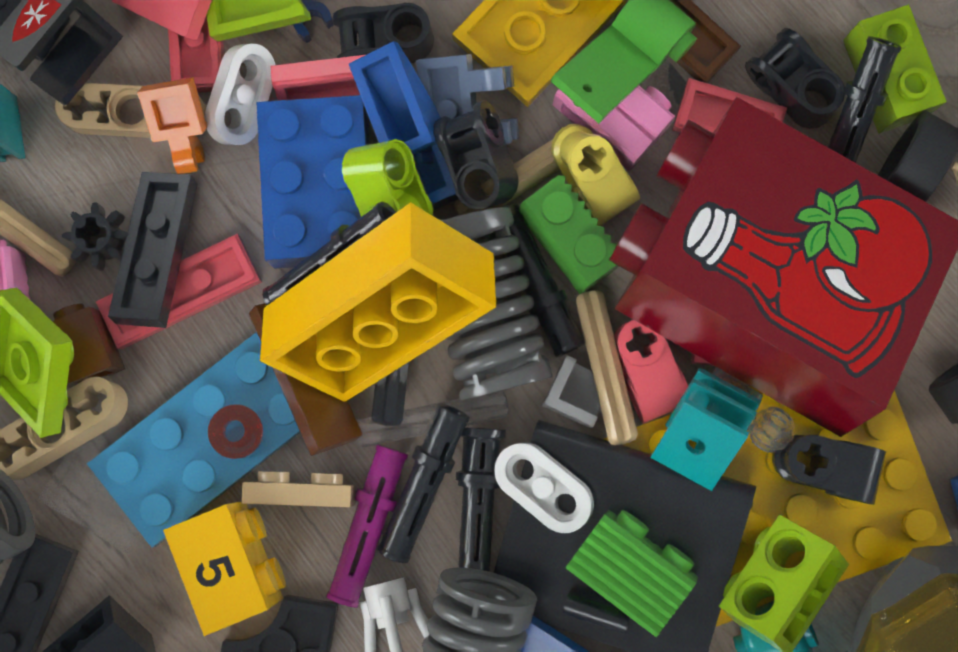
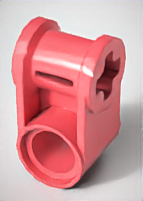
(651, 380)

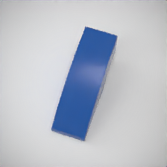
(405, 112)

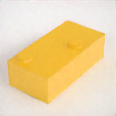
(379, 304)

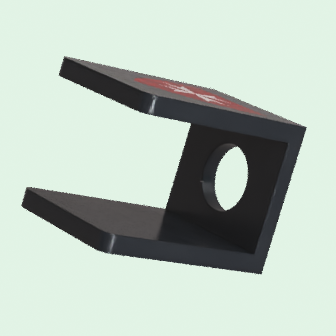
(73, 57)

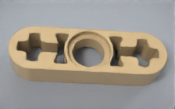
(94, 121)
(78, 429)

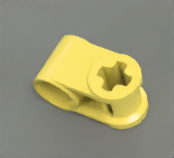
(593, 172)

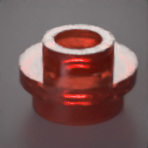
(252, 436)

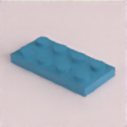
(166, 463)

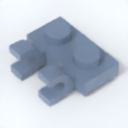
(454, 86)

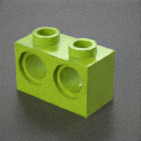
(796, 590)

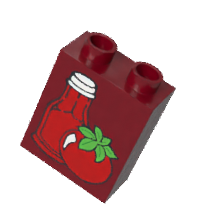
(787, 266)

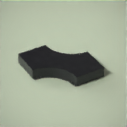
(298, 627)

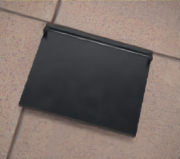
(674, 509)

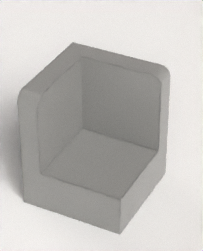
(573, 393)

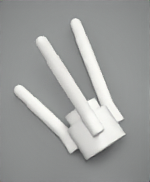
(388, 606)

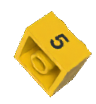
(225, 565)

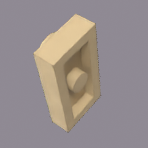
(276, 489)

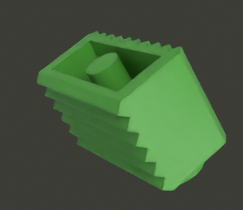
(569, 234)
(634, 571)

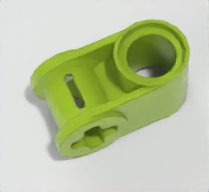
(384, 174)

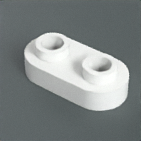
(239, 94)
(541, 492)

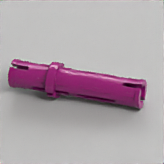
(347, 586)

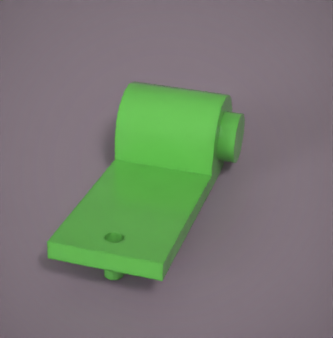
(625, 55)

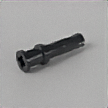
(471, 478)

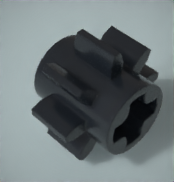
(89, 225)

